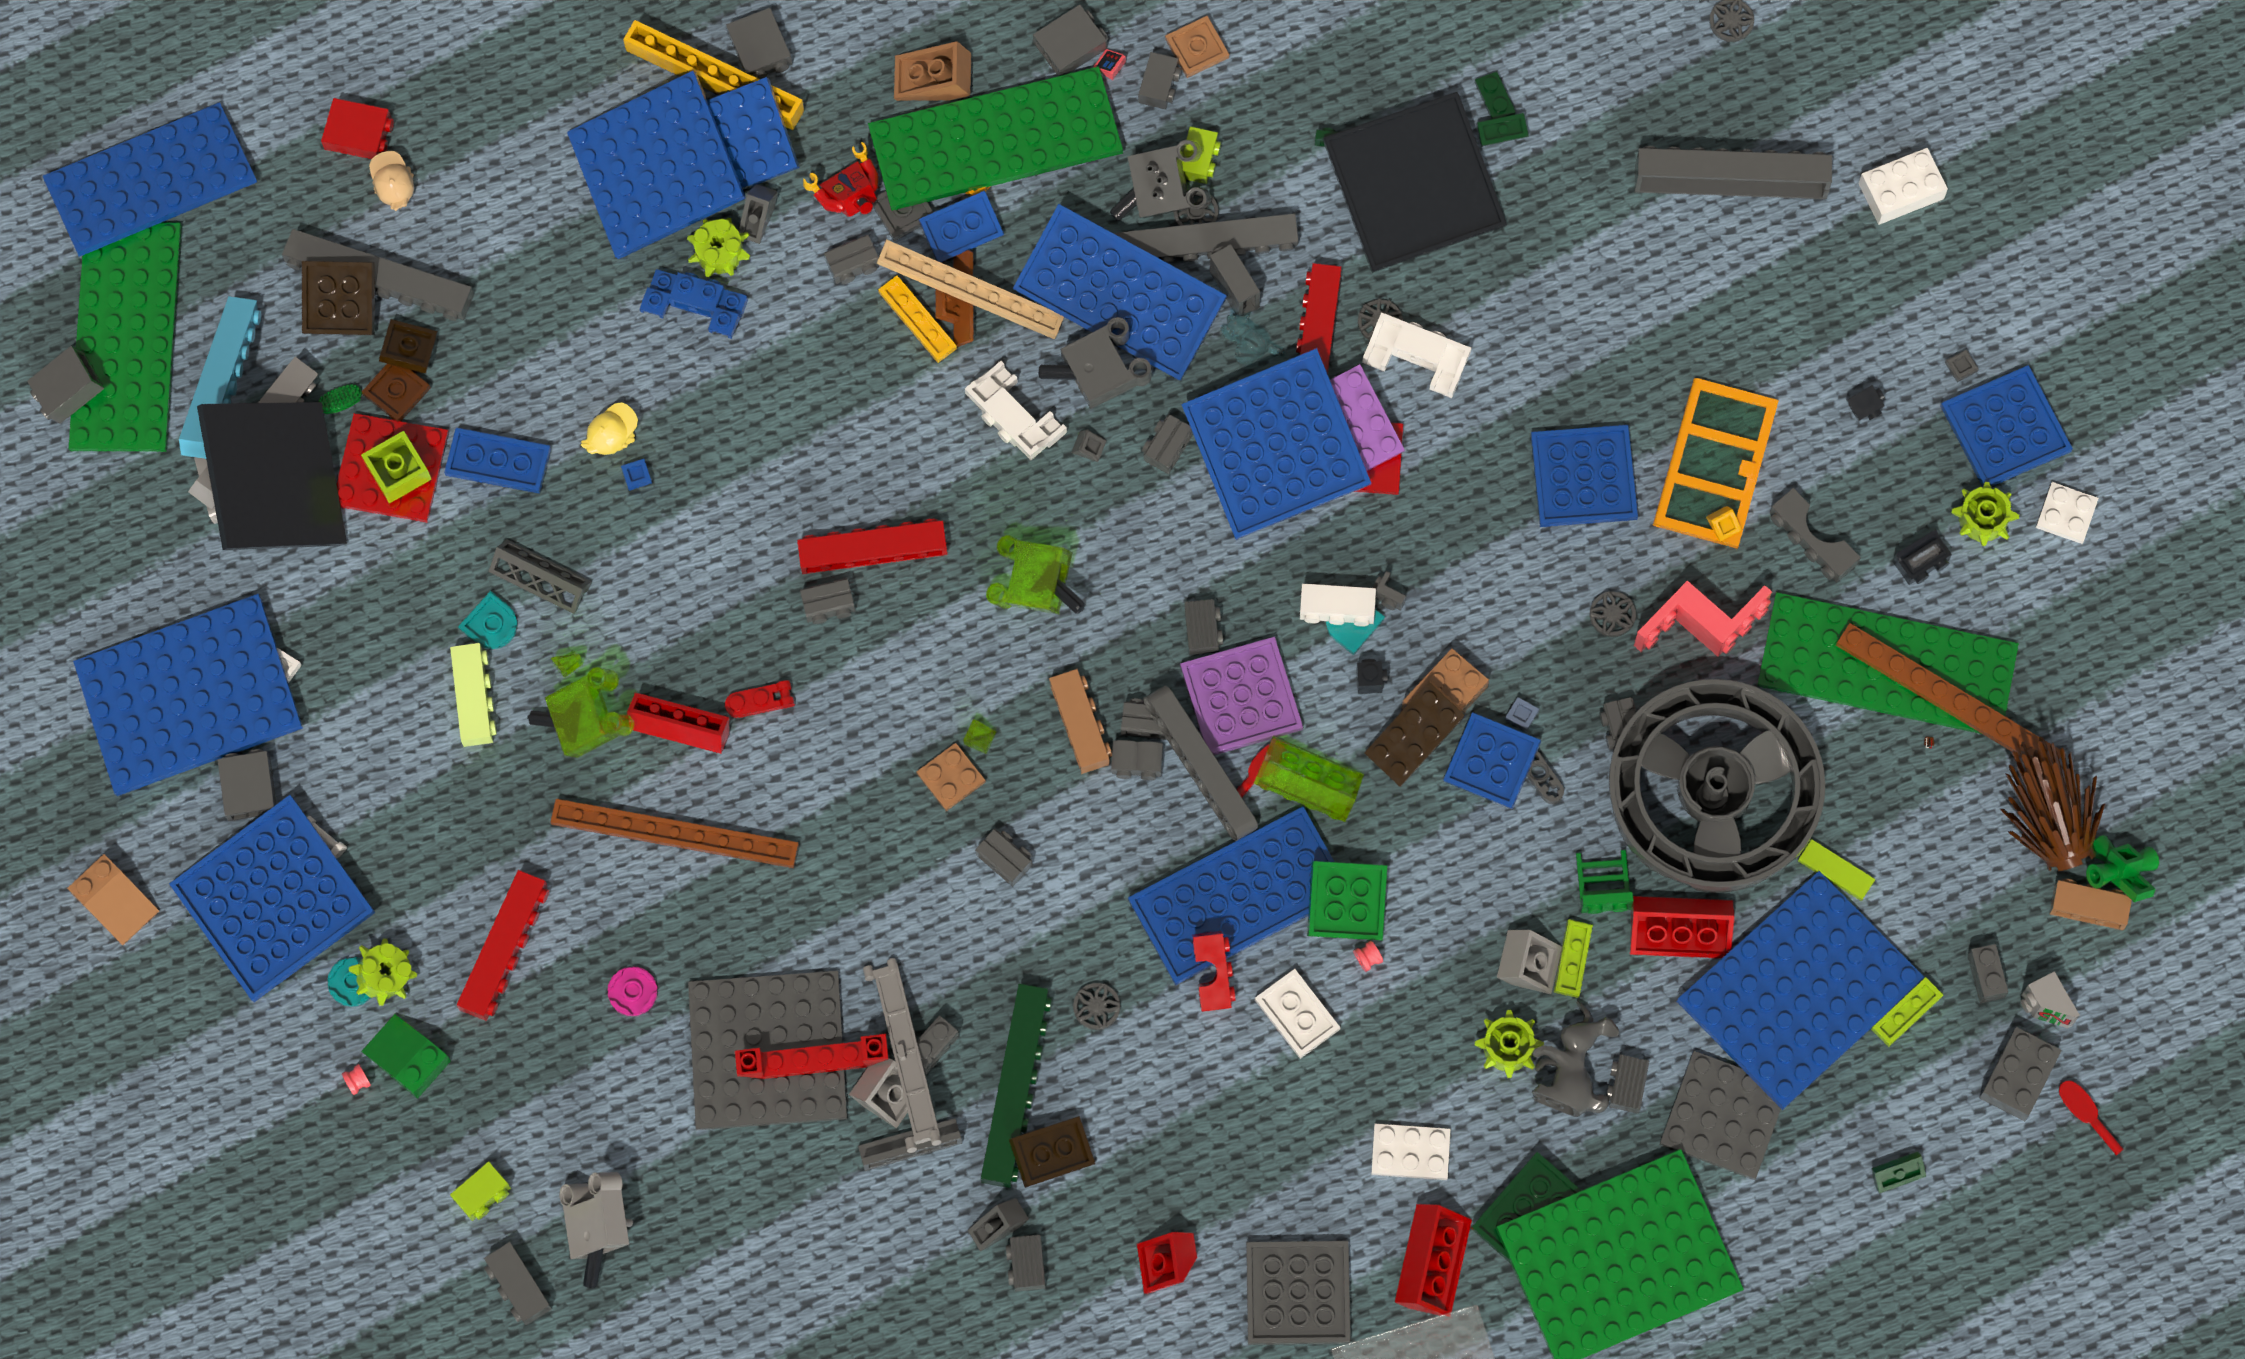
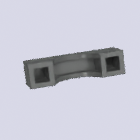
(1835, 558)

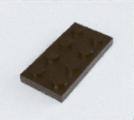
(1415, 733)

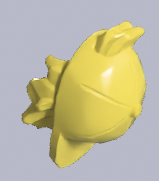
(611, 430)

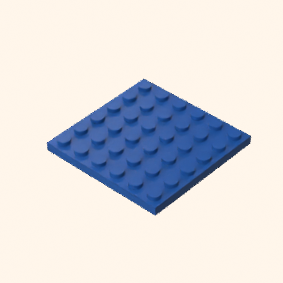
(656, 165)
(1276, 444)
(272, 898)

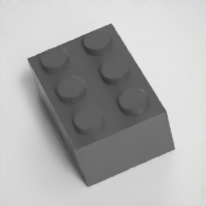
(2020, 1074)

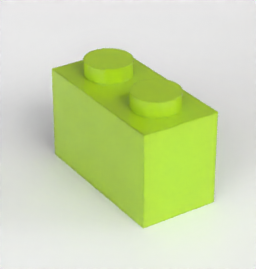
(1203, 167)
(481, 1192)

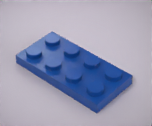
(497, 460)

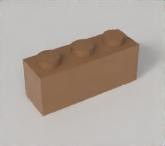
(2090, 904)

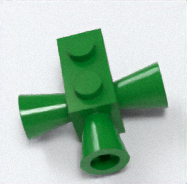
(2123, 868)

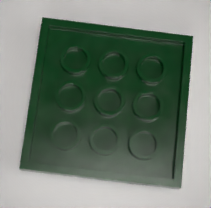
(1530, 1190)

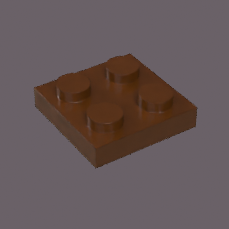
(396, 391)

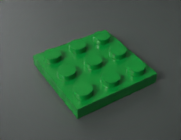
(1347, 900)

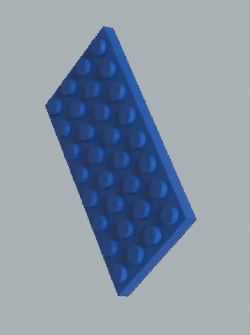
(149, 179)
(1100, 276)
(1239, 890)

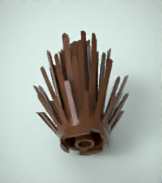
(2053, 814)

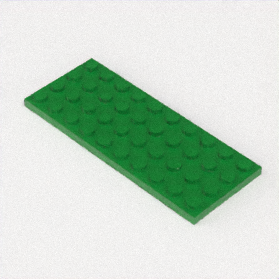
(995, 138)
(128, 340)
(1806, 662)

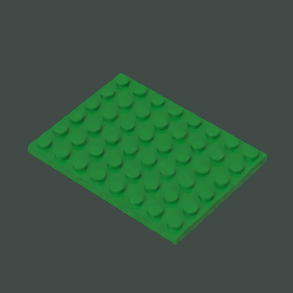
(1619, 1258)

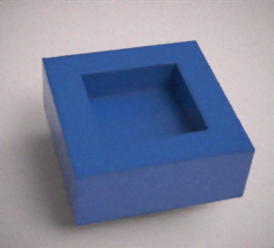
(636, 474)

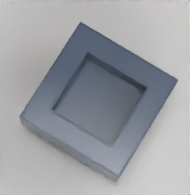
(1522, 714)

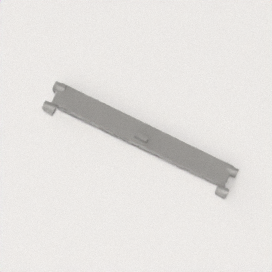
(906, 1054)

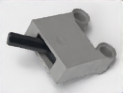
(594, 1223)

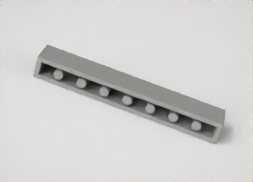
(288, 388)

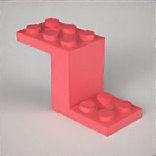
(1703, 619)

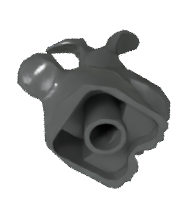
(1572, 1086)

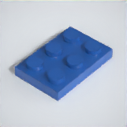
(961, 227)

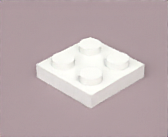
(2067, 512)

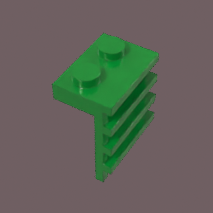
(1604, 900)

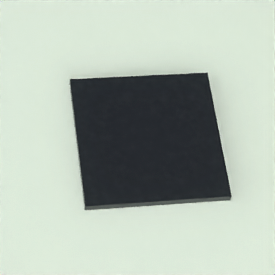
(1414, 182)
(271, 475)

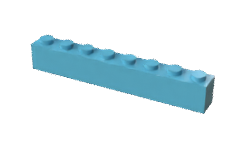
(221, 368)

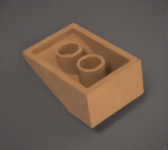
(933, 73)
(113, 899)

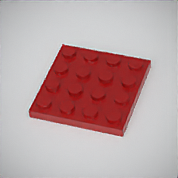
(356, 484)

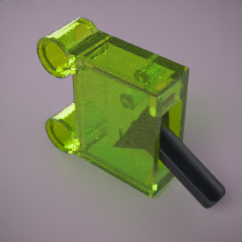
(1036, 578)
(582, 715)

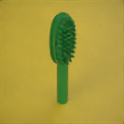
(340, 398)

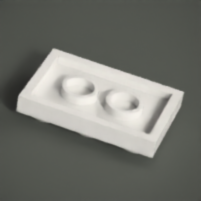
(1297, 1013)
(1410, 1151)

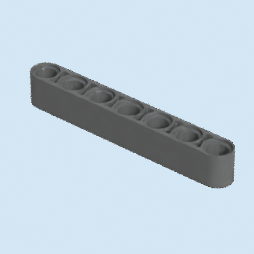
(1200, 763)

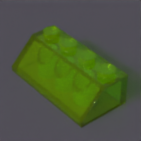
(1309, 779)

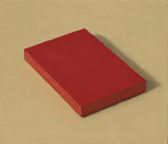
(1386, 476)

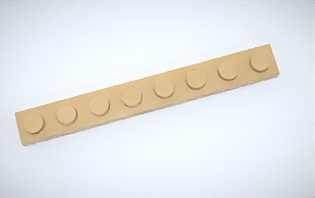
(970, 289)

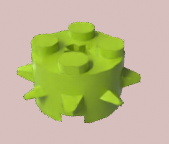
(711, 258)
(1977, 504)
(393, 962)
(1509, 1030)

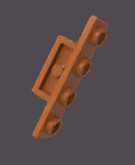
(954, 309)

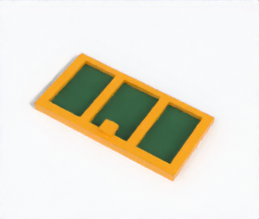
(1715, 459)

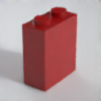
(357, 129)

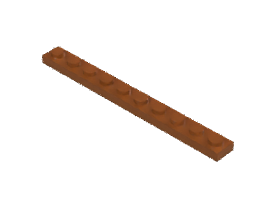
(1938, 691)
(674, 833)

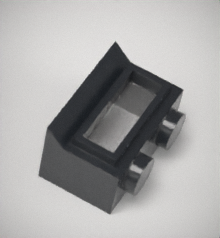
(1922, 558)

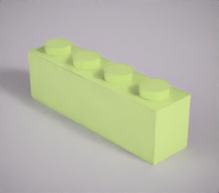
(472, 695)

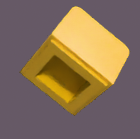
(1724, 523)

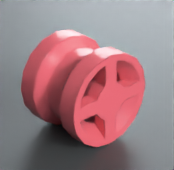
(1368, 956)
(356, 1079)

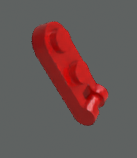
(759, 700)

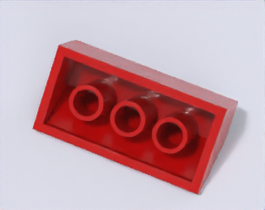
(1681, 927)
(1433, 1259)

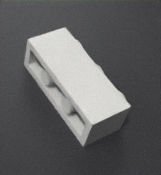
(1337, 604)

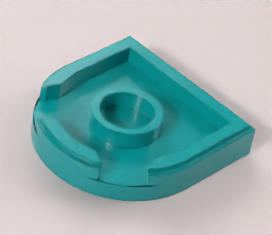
(490, 623)
(1353, 636)

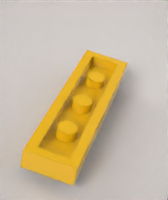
(917, 319)

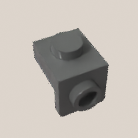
(1390, 598)

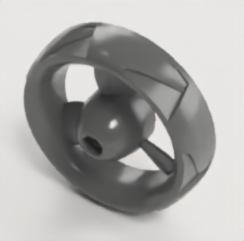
(1717, 784)

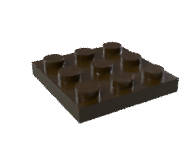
(338, 297)

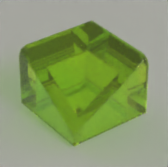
(567, 663)
(979, 736)

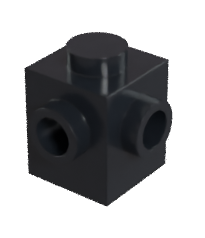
(1867, 403)
(1370, 676)

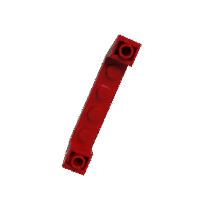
(813, 1059)

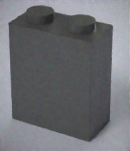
(1070, 41)
(759, 44)
(1234, 280)
(65, 385)
(246, 784)

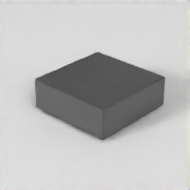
(1961, 366)

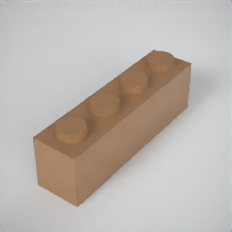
(1079, 721)

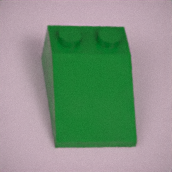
(406, 1056)

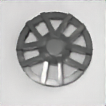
(1372, 321)

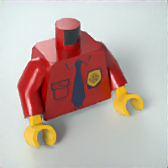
(850, 189)

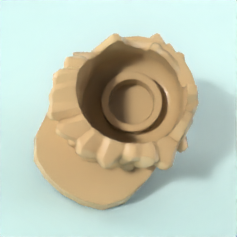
(392, 179)

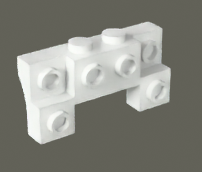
(1419, 347)
(1009, 416)

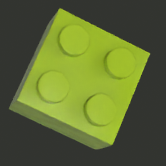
(396, 467)

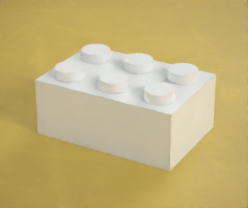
(1903, 186)

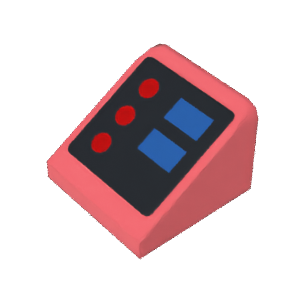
(1110, 63)

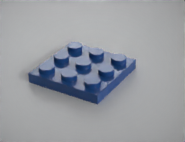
(1492, 760)

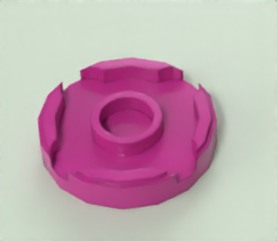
(638, 996)

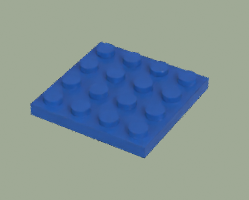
(754, 133)
(2006, 427)
(1584, 476)

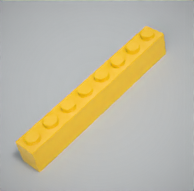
(711, 72)

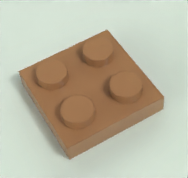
(1197, 46)
(951, 777)

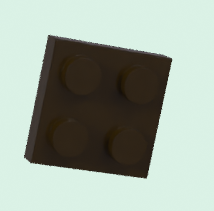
(408, 346)

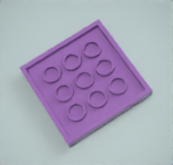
(1366, 418)
(1241, 696)

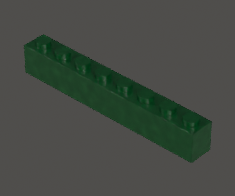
(1015, 1084)

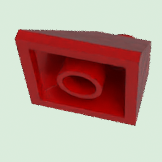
(1166, 1260)

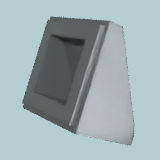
(1089, 445)

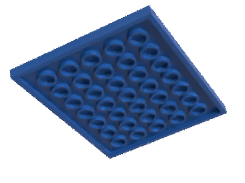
(187, 694)
(1800, 990)

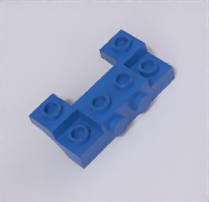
(696, 296)

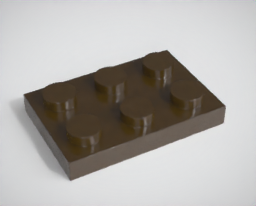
(1052, 1151)

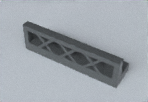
(544, 569)
(894, 1148)

